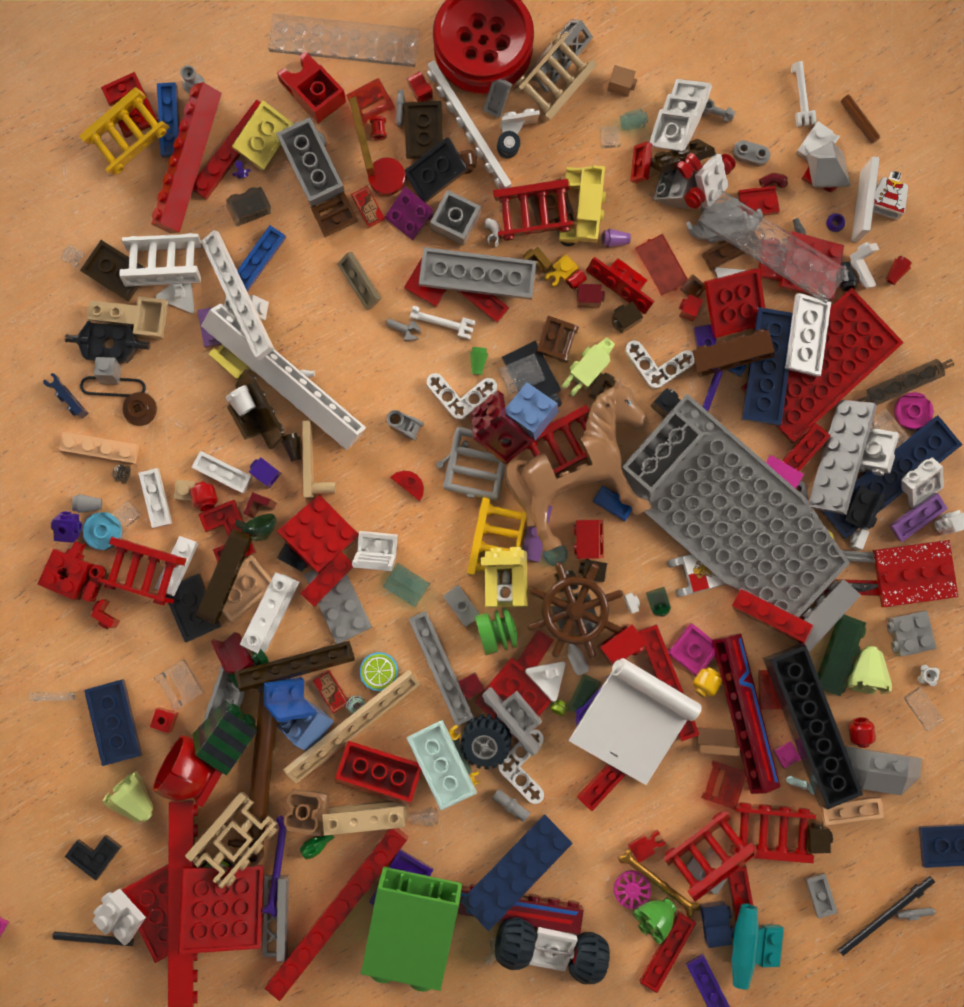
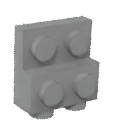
(911, 633)

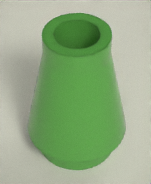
(478, 359)

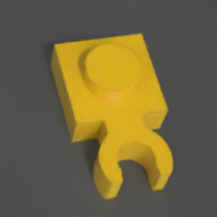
(563, 269)

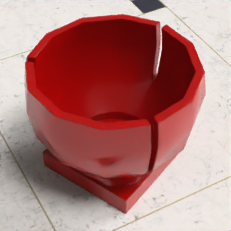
(185, 774)

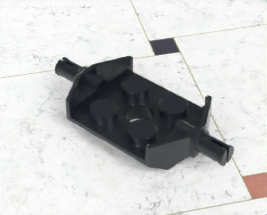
(94, 336)

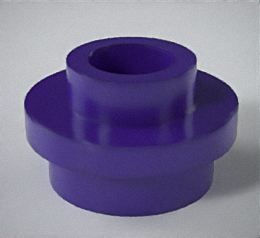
(839, 219)

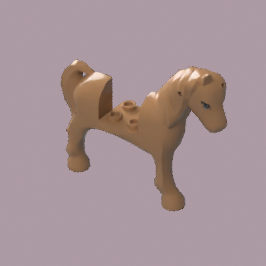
(538, 484)

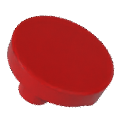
(388, 176)

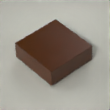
(693, 286)

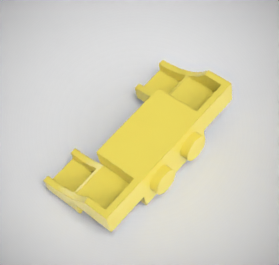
(591, 196)

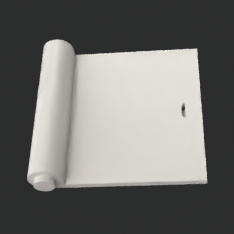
(634, 720)

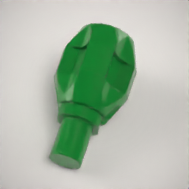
(314, 846)

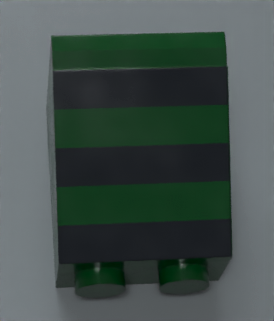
(224, 736)

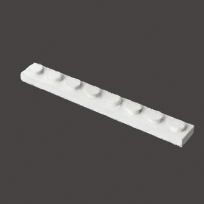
(463, 120)
(237, 295)

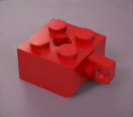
(67, 562)

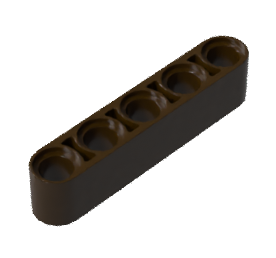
(224, 576)

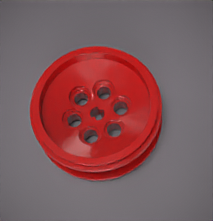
(457, 22)

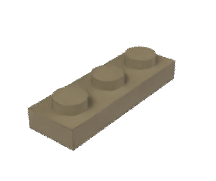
(359, 281)

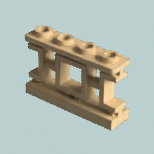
(221, 830)

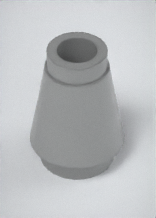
(86, 503)

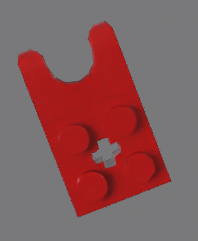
(313, 88)

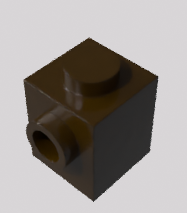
(626, 317)
(818, 838)

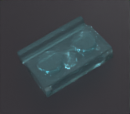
(406, 585)

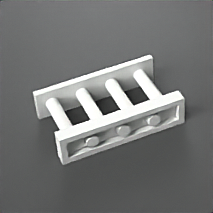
(162, 275)
(270, 613)

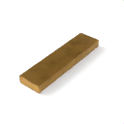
(361, 136)

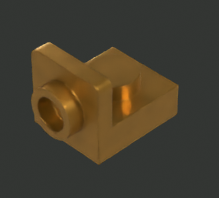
(542, 261)

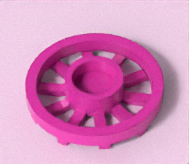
(632, 889)

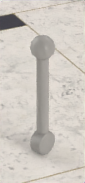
(440, 464)

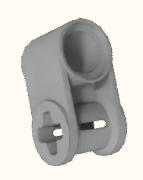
(405, 424)

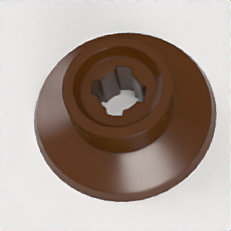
(148, 407)

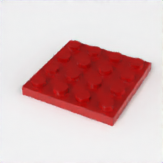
(218, 917)

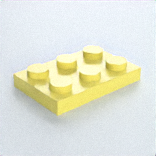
(259, 137)

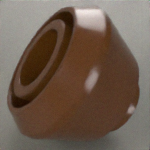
(470, 159)

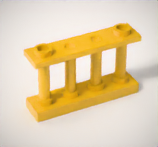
(107, 123)
(484, 528)

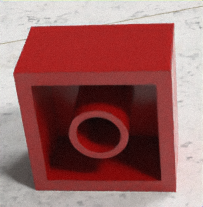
(622, 645)

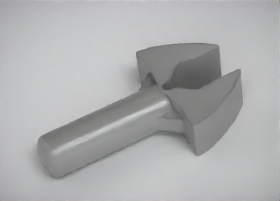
(403, 328)

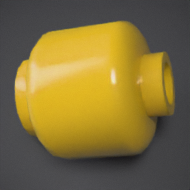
(707, 682)

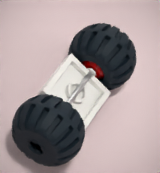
(583, 953)

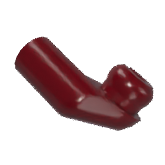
(778, 178)

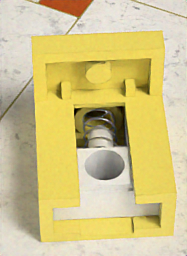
(505, 560)

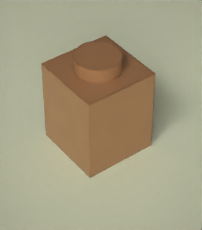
(622, 80)

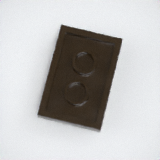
(422, 127)
(667, 161)
(105, 267)

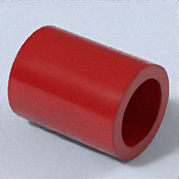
(576, 279)

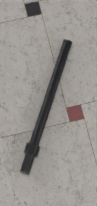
(916, 892)

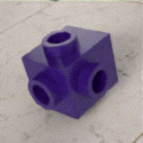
(66, 527)

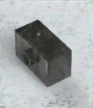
(248, 206)

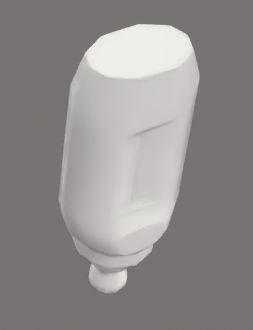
(577, 659)

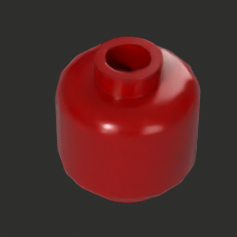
(203, 496)
(862, 732)

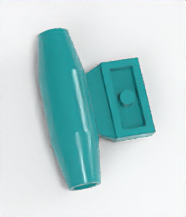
(753, 946)

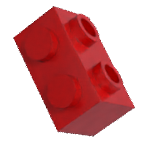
(589, 539)

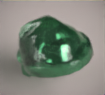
(258, 527)

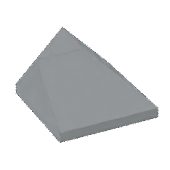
(828, 166)

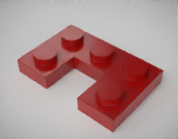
(117, 90)
(226, 516)

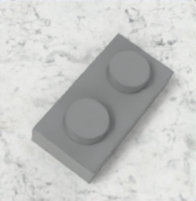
(821, 895)

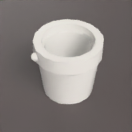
(241, 400)

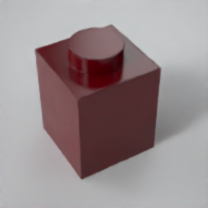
(590, 295)
(471, 685)

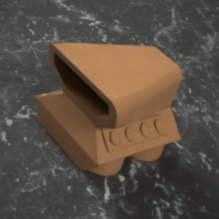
(306, 812)

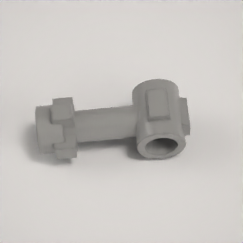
(727, 115)

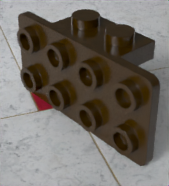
(260, 419)

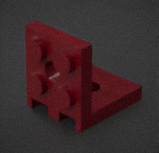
(492, 425)

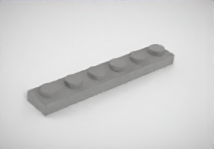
(441, 668)

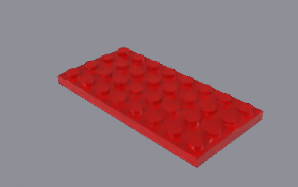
(853, 348)

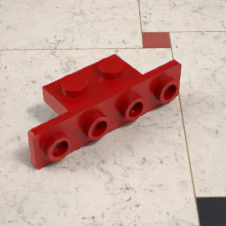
(622, 281)

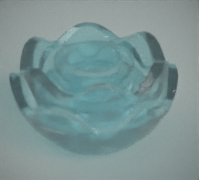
(561, 557)

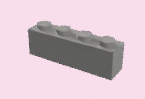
(828, 610)

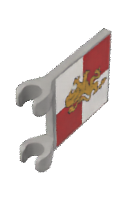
(697, 575)

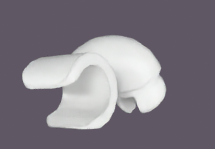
(495, 228)

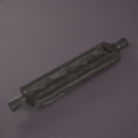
(906, 382)

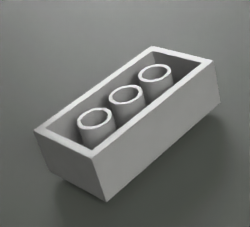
(310, 162)

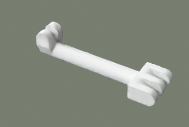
(798, 68)
(461, 327)

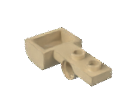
(146, 317)

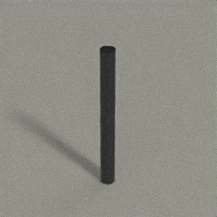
(89, 938)

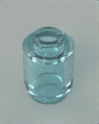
(633, 120)

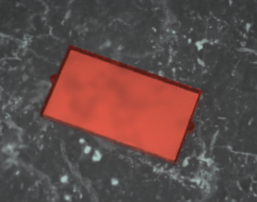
(661, 264)

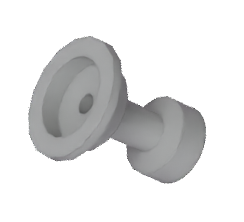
(190, 77)

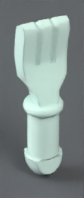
(799, 783)

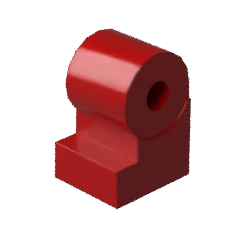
(420, 87)

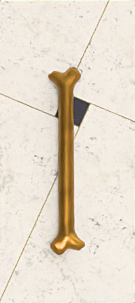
(691, 907)

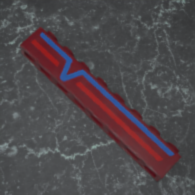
(746, 714)
(539, 912)

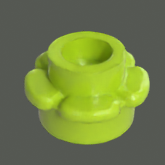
(559, 707)

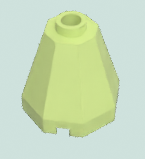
(870, 673)
(130, 799)

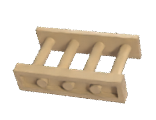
(561, 96)
(364, 817)

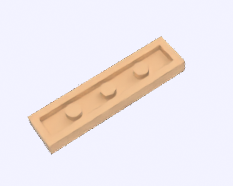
(99, 447)

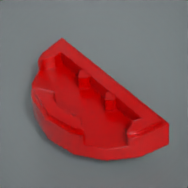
(410, 482)

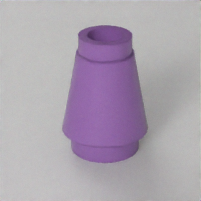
(615, 238)

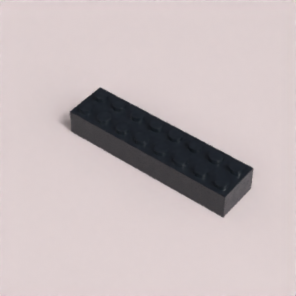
(813, 726)

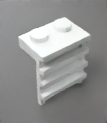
(376, 551)

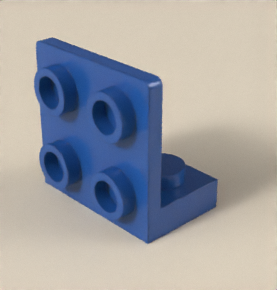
(286, 700)

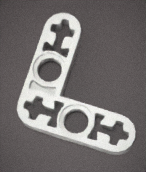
(653, 369)
(464, 401)
(517, 770)

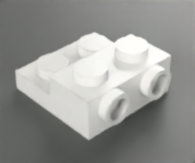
(879, 451)
(923, 481)
(950, 522)
(118, 916)

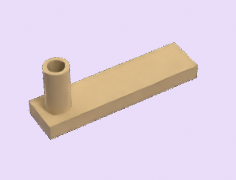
(309, 487)

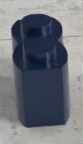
(716, 924)

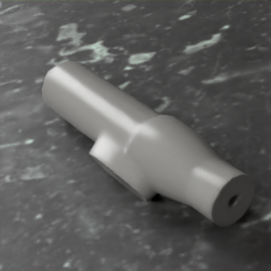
(400, 108)
(915, 913)

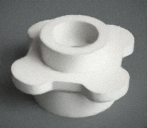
(934, 675)

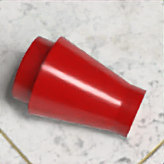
(898, 269)

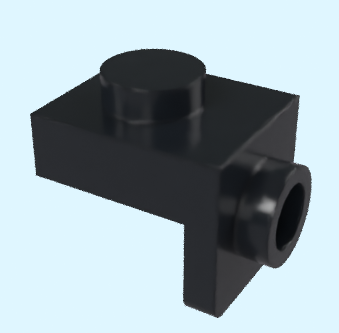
(291, 558)

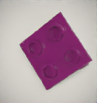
(409, 213)

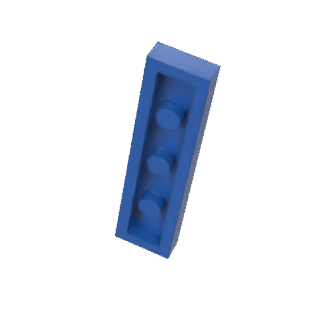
(169, 114)
(260, 256)

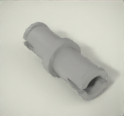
(511, 805)

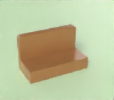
(717, 742)

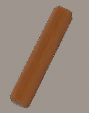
(860, 118)

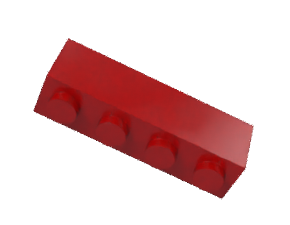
(773, 616)

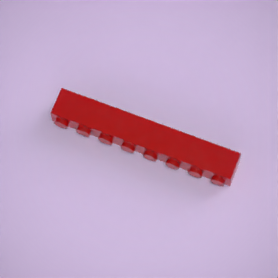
(186, 158)

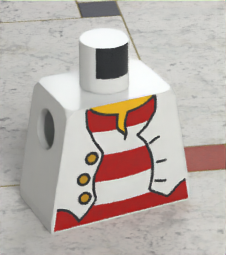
(891, 196)

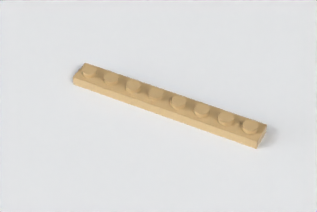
(351, 727)

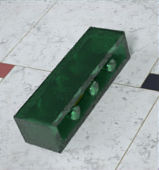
(840, 654)

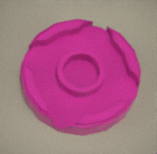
(913, 411)

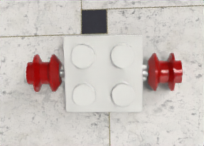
(710, 180)

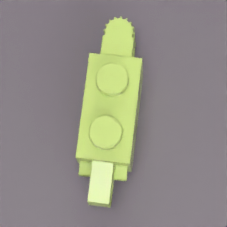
(590, 366)

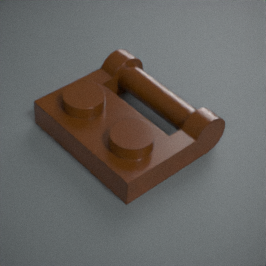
(336, 219)
(551, 337)

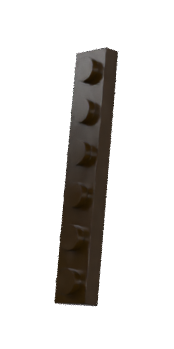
(294, 666)

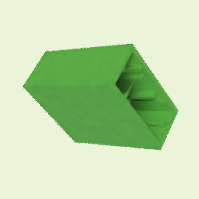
(411, 929)

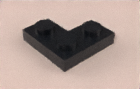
(93, 861)

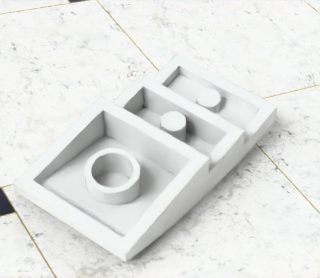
(680, 115)

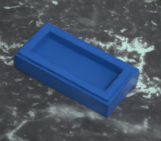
(611, 502)

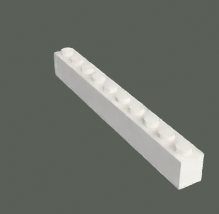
(285, 379)

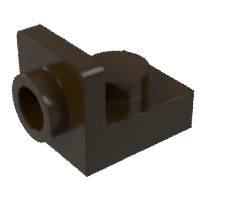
(598, 387)
(585, 566)

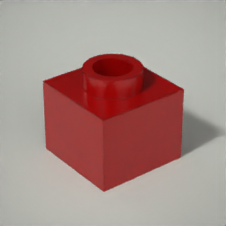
(690, 307)
(170, 719)

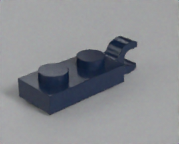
(64, 394)

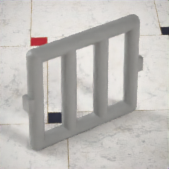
(452, 467)

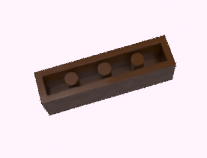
(733, 353)

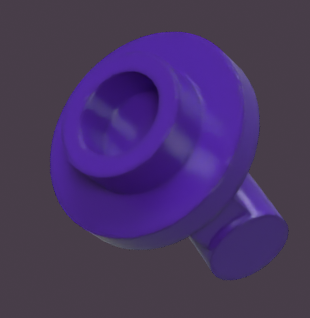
(242, 173)

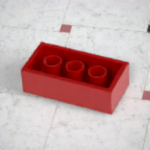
(378, 773)

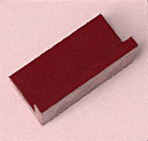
(254, 503)
(232, 654)

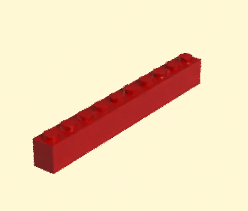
(181, 840)
(336, 913)

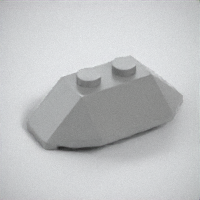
(884, 770)

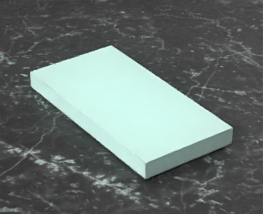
(441, 765)

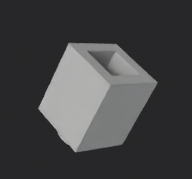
(107, 370)

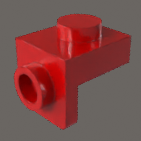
(105, 620)

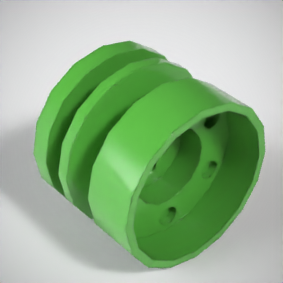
(496, 631)

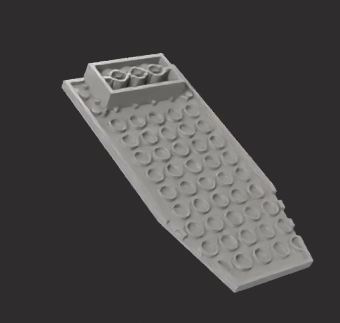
(733, 510)

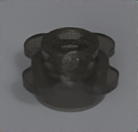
(121, 473)

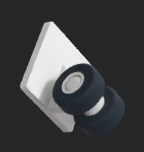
(511, 123)

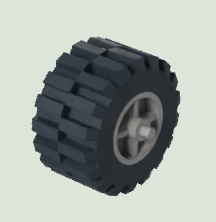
(485, 741)

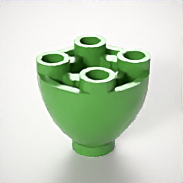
(656, 918)

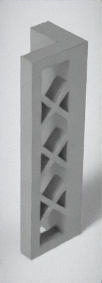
(573, 28)
(281, 918)

